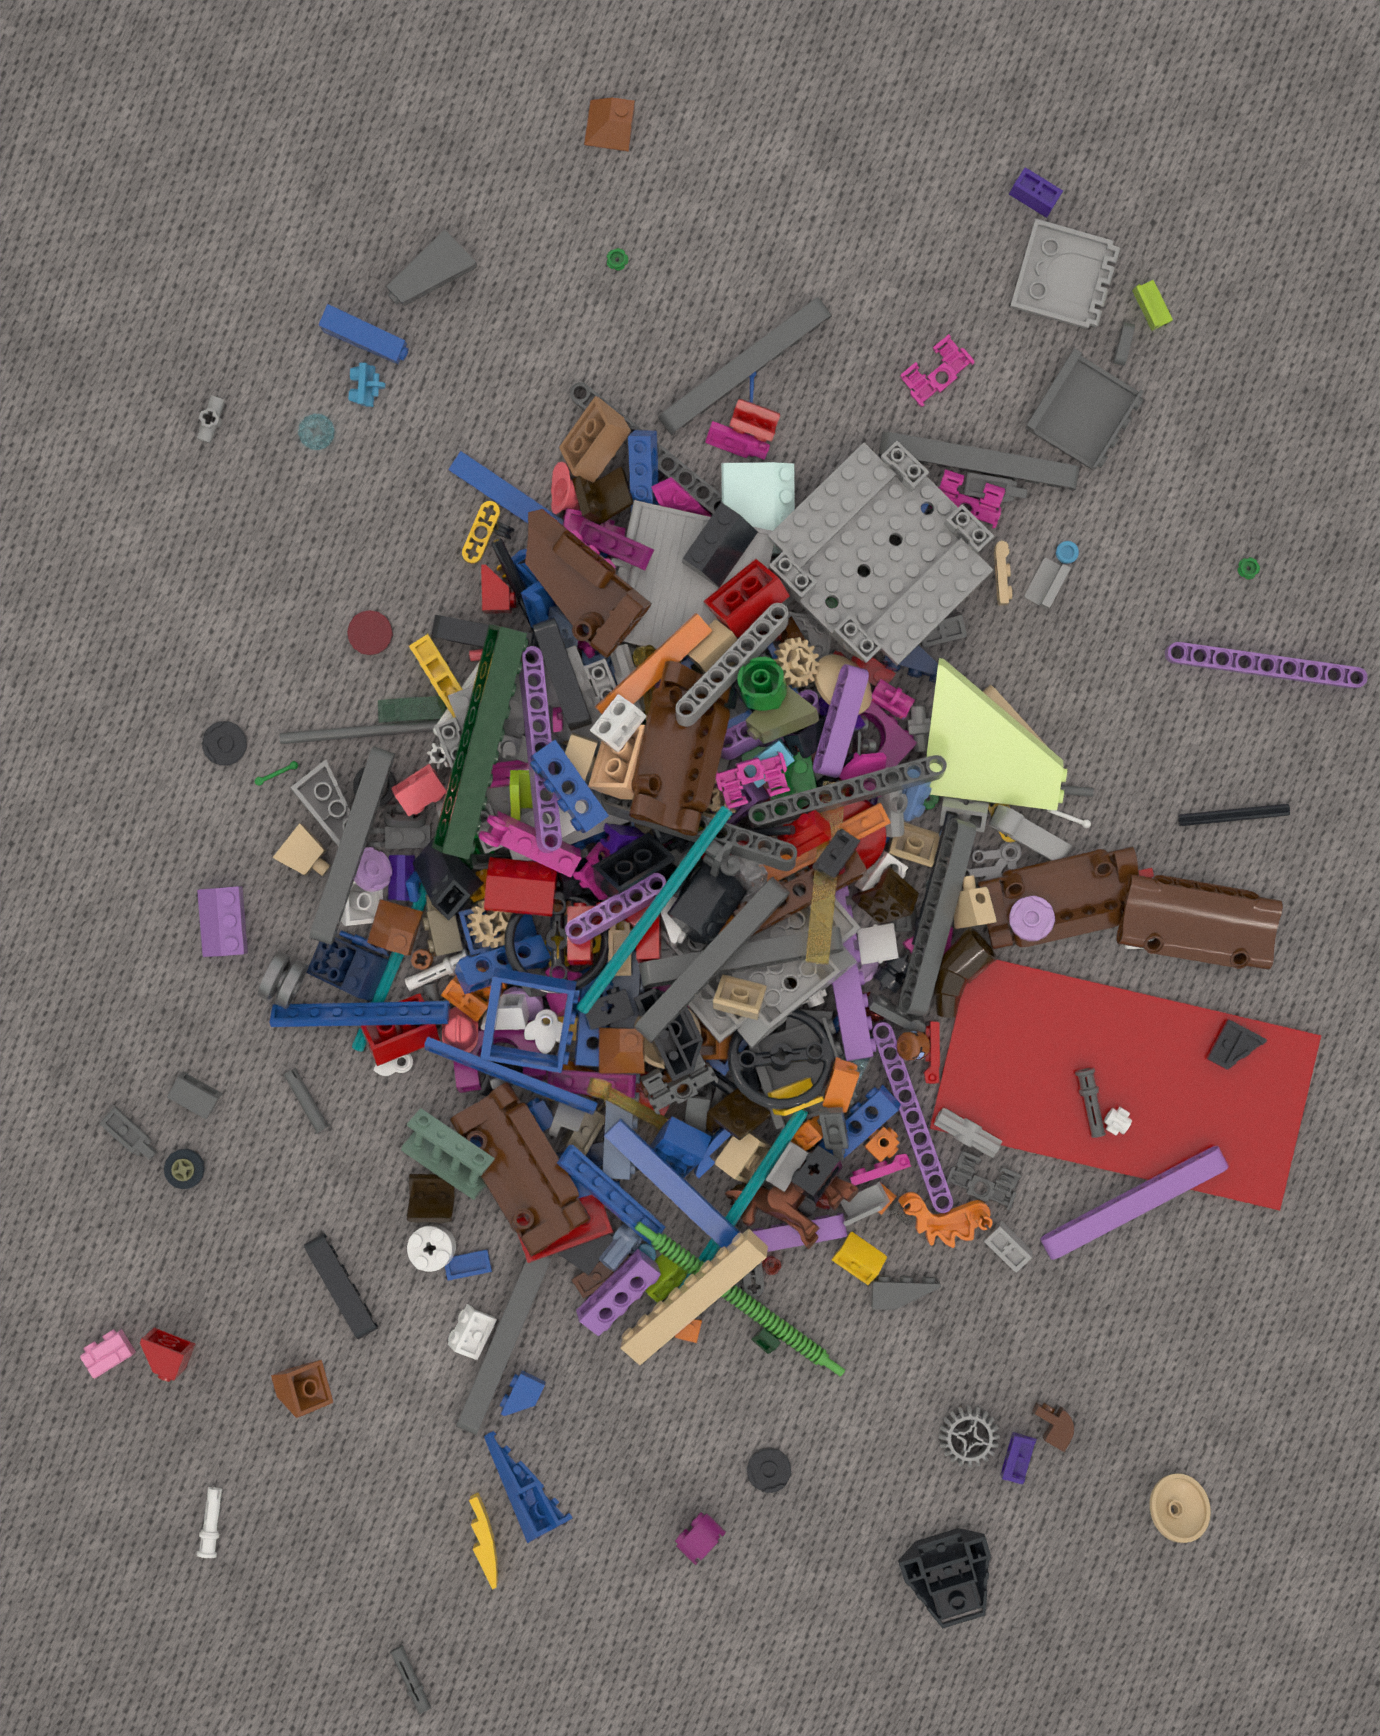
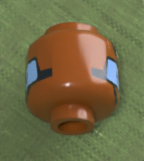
(913, 1045)

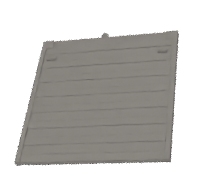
(667, 582)

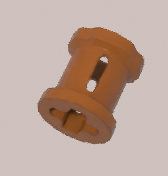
(415, 956)

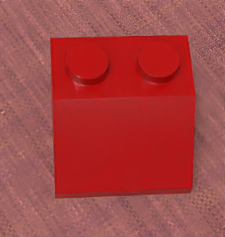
(496, 594)

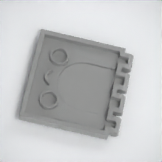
(1065, 274)

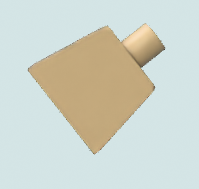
(303, 852)
(973, 905)

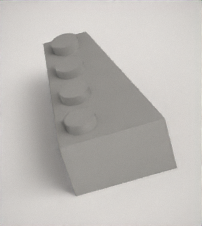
(324, 800)

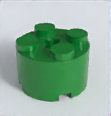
(762, 684)

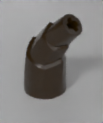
(958, 967)

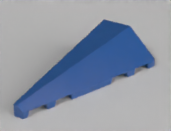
(532, 1507)

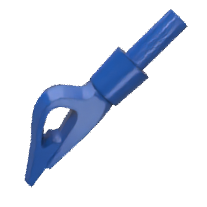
(361, 941)

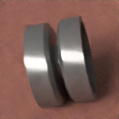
(282, 979)

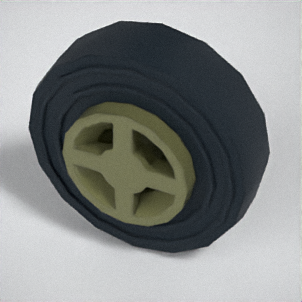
(176, 1172)

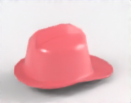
(563, 490)
(460, 1031)

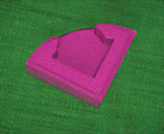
(557, 719)

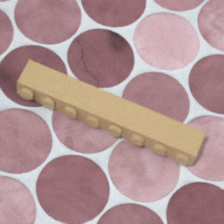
(694, 1296)

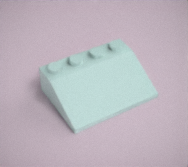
(759, 493)

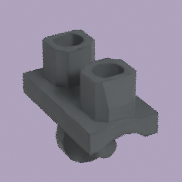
(720, 858)

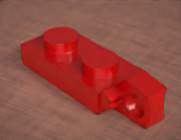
(932, 1031)

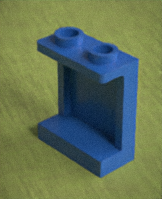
(537, 603)

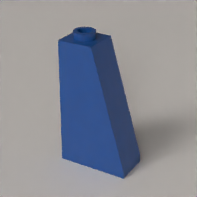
(363, 335)

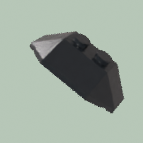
(678, 1043)

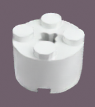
(422, 1257)

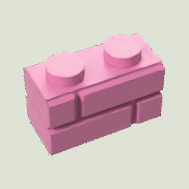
(108, 1353)

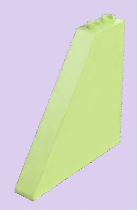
(987, 749)

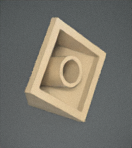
(712, 647)
(915, 845)
(739, 997)

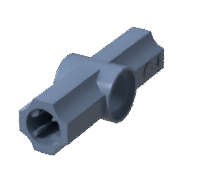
(623, 1243)

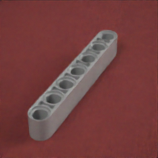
(730, 674)

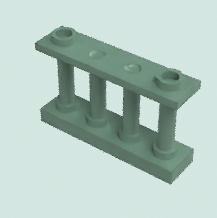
(447, 1154)

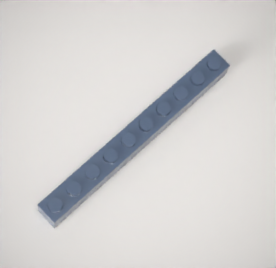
(614, 1162)

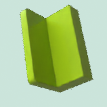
(1152, 305)
(520, 792)
(670, 1278)

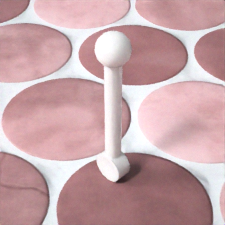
(1086, 823)

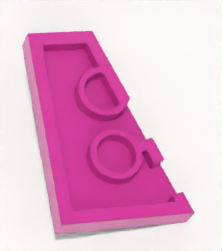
(674, 496)

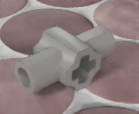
(214, 407)
(919, 727)

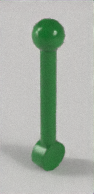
(260, 780)

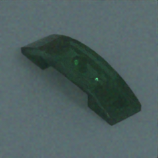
(410, 709)

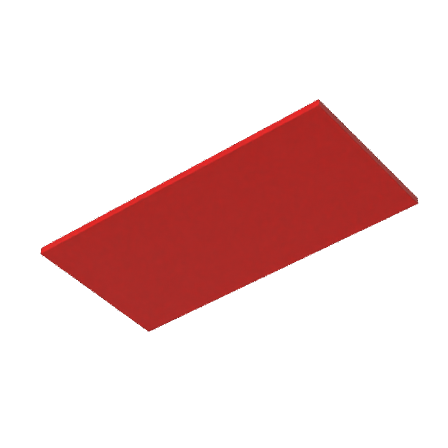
(1031, 1029)

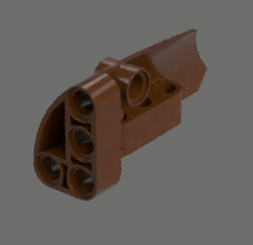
(582, 584)

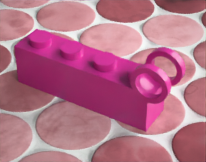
(522, 839)

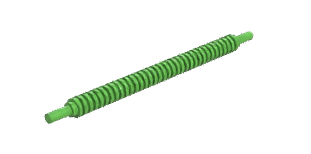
(744, 1302)

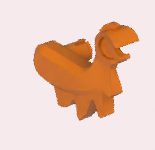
(956, 1222)

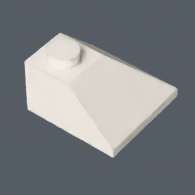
(361, 906)

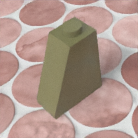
(791, 716)

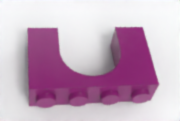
(893, 739)
(469, 1079)

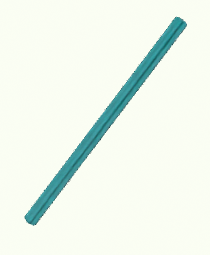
(654, 909)
(389, 974)
(757, 1179)

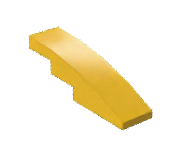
(436, 669)
(485, 1548)

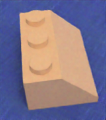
(615, 770)

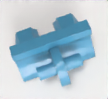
(367, 385)

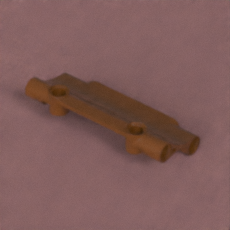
(677, 761)
(1074, 888)
(1199, 921)
(524, 1170)

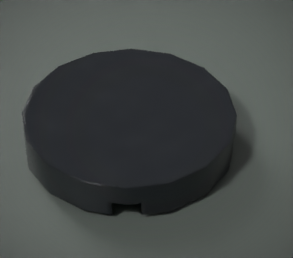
(224, 743)
(774, 1465)

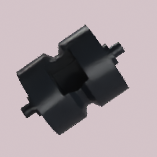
(892, 973)

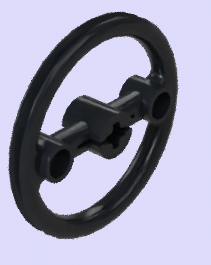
(557, 964)
(790, 1056)

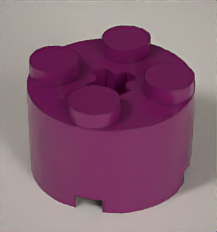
(700, 1538)

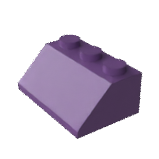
(222, 921)

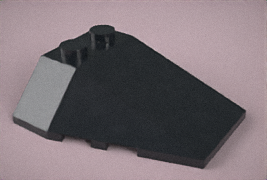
(949, 1574)

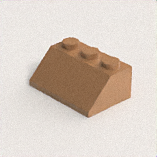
(594, 440)

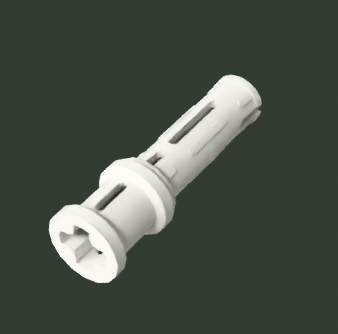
(435, 972)
(209, 1532)

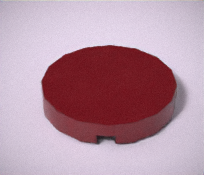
(370, 632)

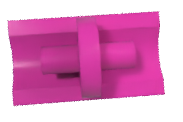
(892, 699)

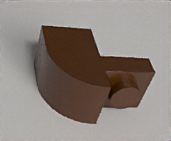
(1061, 1425)

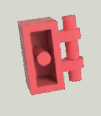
(419, 790)

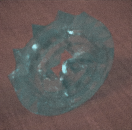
(320, 441)

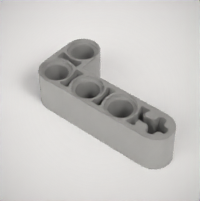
(1028, 834)

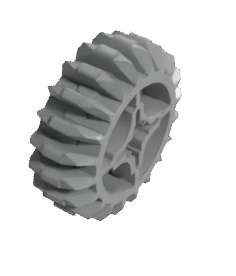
(967, 1445)

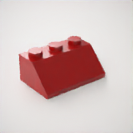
(746, 597)
(520, 887)
(395, 1041)
(166, 1353)

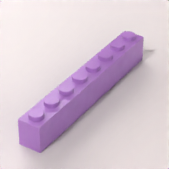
(851, 1002)

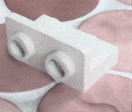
(471, 1332)

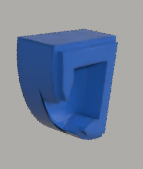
(413, 887)

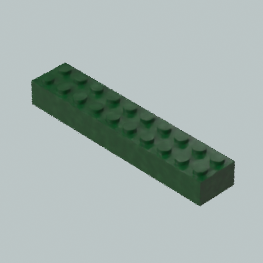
(479, 741)

